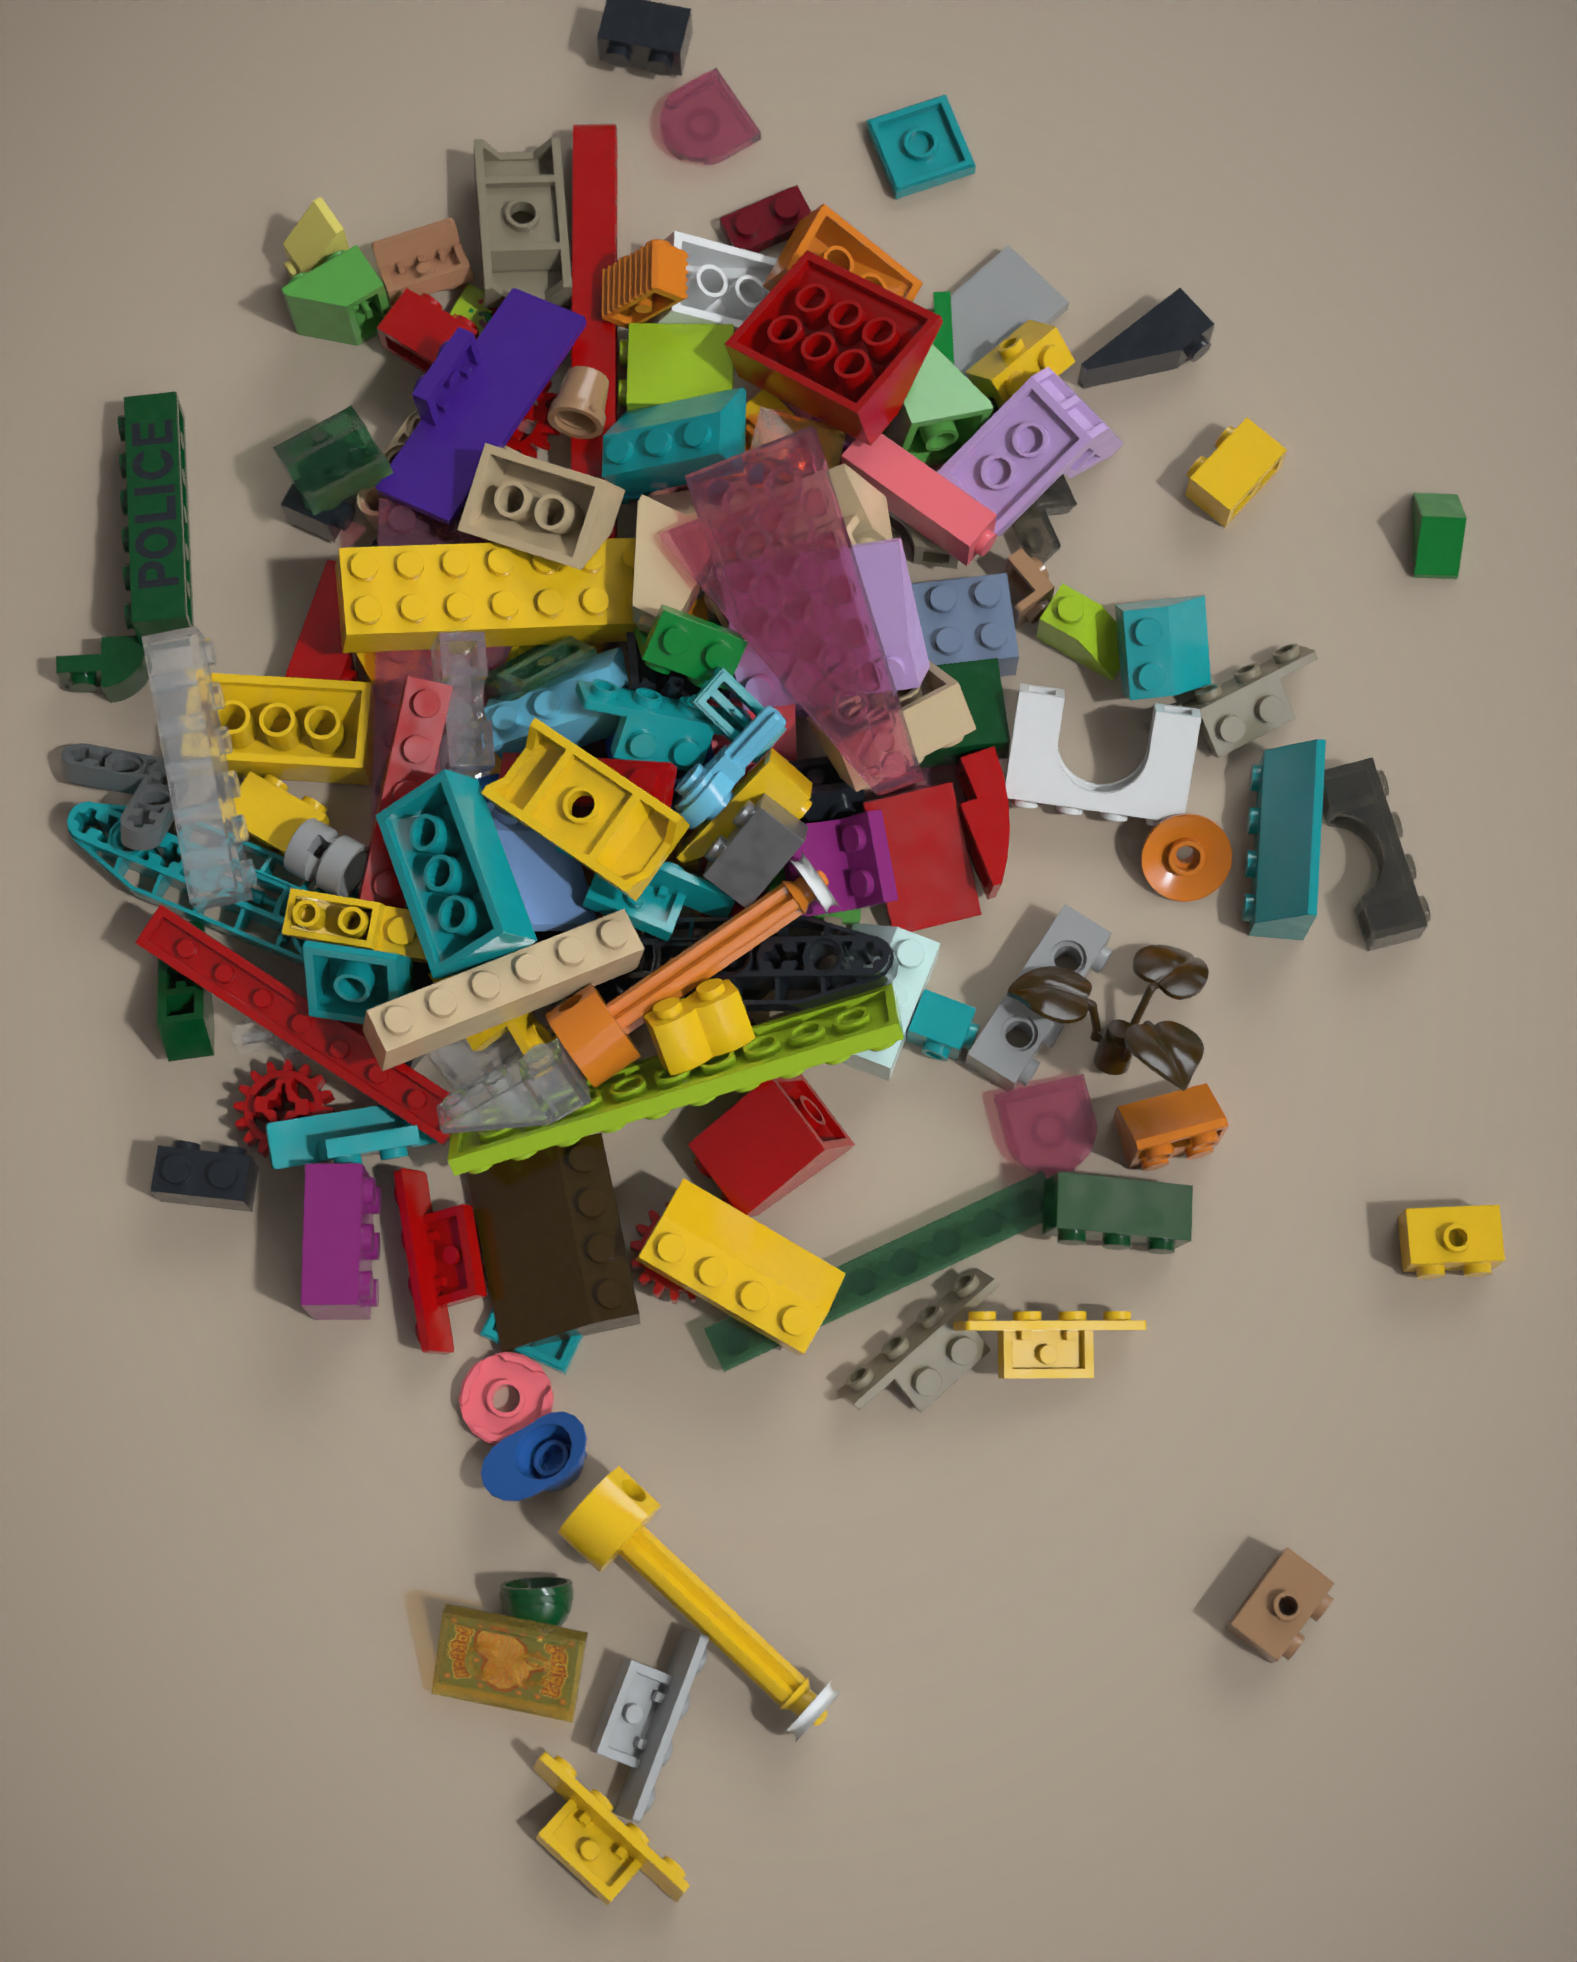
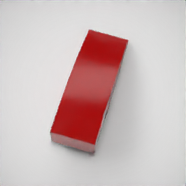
(985, 816)

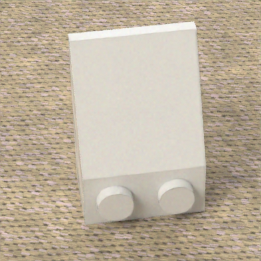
(721, 284)

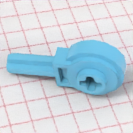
(708, 788)

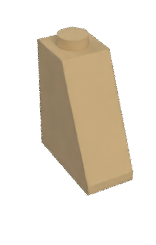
(657, 572)

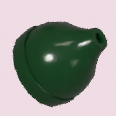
(538, 1599)

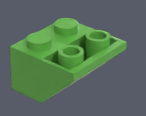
(338, 299)

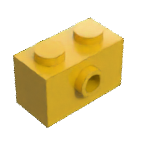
(1018, 358)
(1451, 1240)

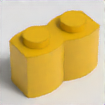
(699, 1026)

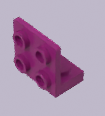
(854, 859)

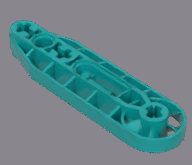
(153, 866)

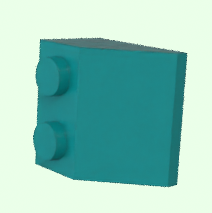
(1163, 646)
(350, 980)

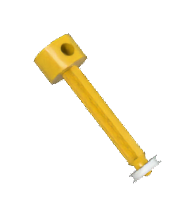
(614, 1524)

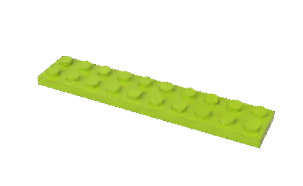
(648, 1091)

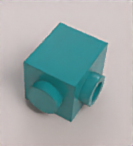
(942, 1026)

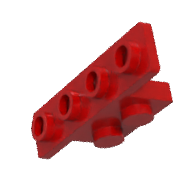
(440, 1259)

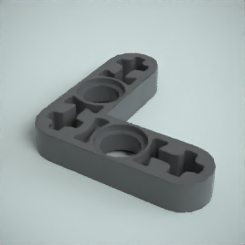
(146, 781)

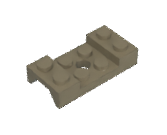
(516, 254)

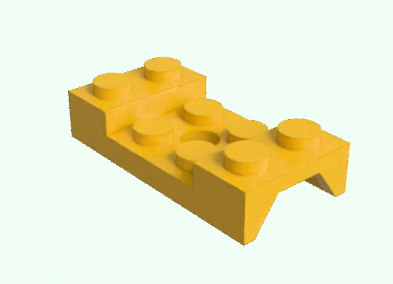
(623, 835)

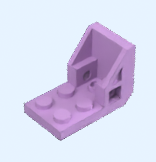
(1028, 447)

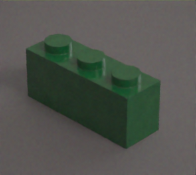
(1117, 1212)

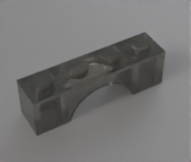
(1358, 803)

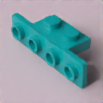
(653, 724)
(661, 900)
(342, 1137)

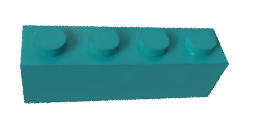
(1285, 840)
(455, 875)

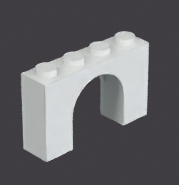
(1151, 792)

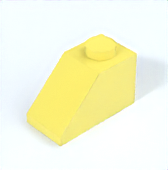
(313, 239)

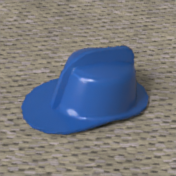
(536, 1458)

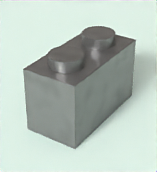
(754, 850)

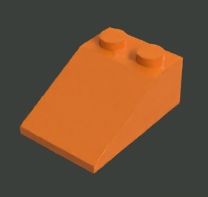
(840, 243)

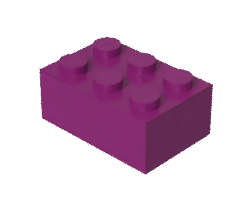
(340, 1242)

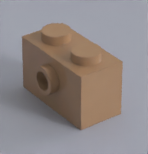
(1281, 1606)

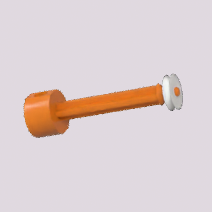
(598, 1031)

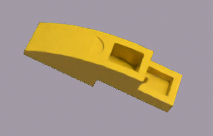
(351, 923)

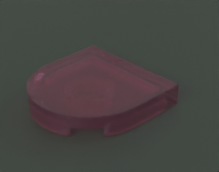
(706, 121)
(1048, 1124)

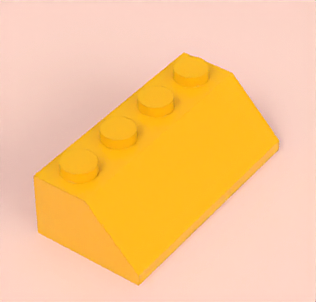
(298, 727)
(741, 1267)

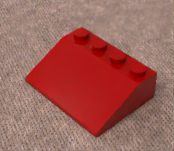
(835, 346)

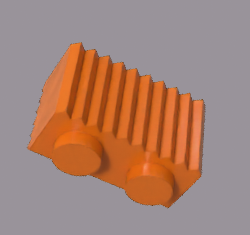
(644, 283)

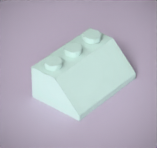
(916, 963)

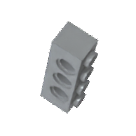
(991, 1053)

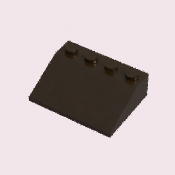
(553, 1245)

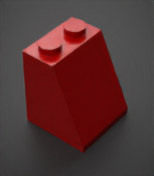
(769, 1144)

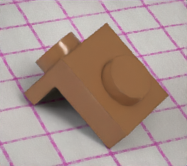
(1032, 581)

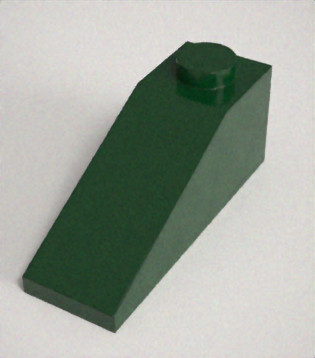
(184, 1014)

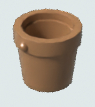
(580, 403)

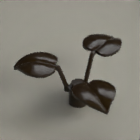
(1164, 1047)

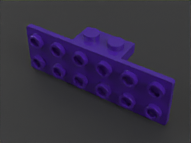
(477, 397)

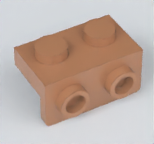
(422, 260)

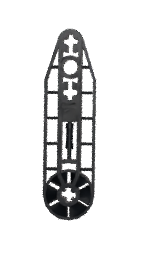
(757, 967)

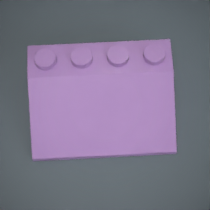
(895, 615)

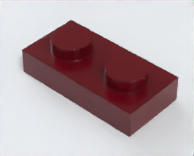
(765, 221)

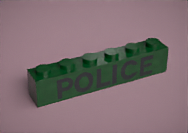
(156, 514)

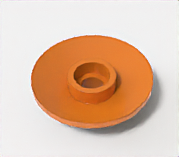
(1189, 877)

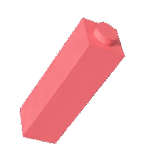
(924, 498)

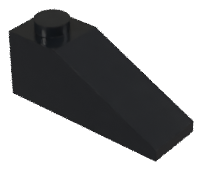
(1152, 344)

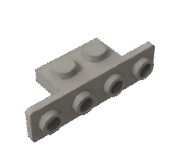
(643, 1719)

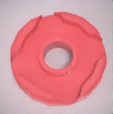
(491, 1375)

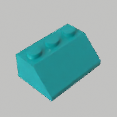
(666, 441)

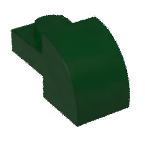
(117, 670)

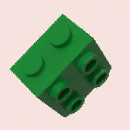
(689, 646)

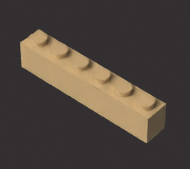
(502, 989)

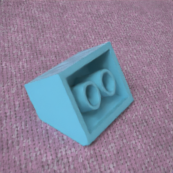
(558, 707)

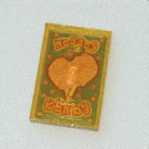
(509, 1663)

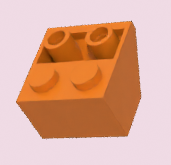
(1170, 1126)

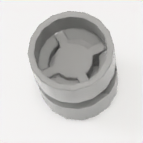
(322, 856)

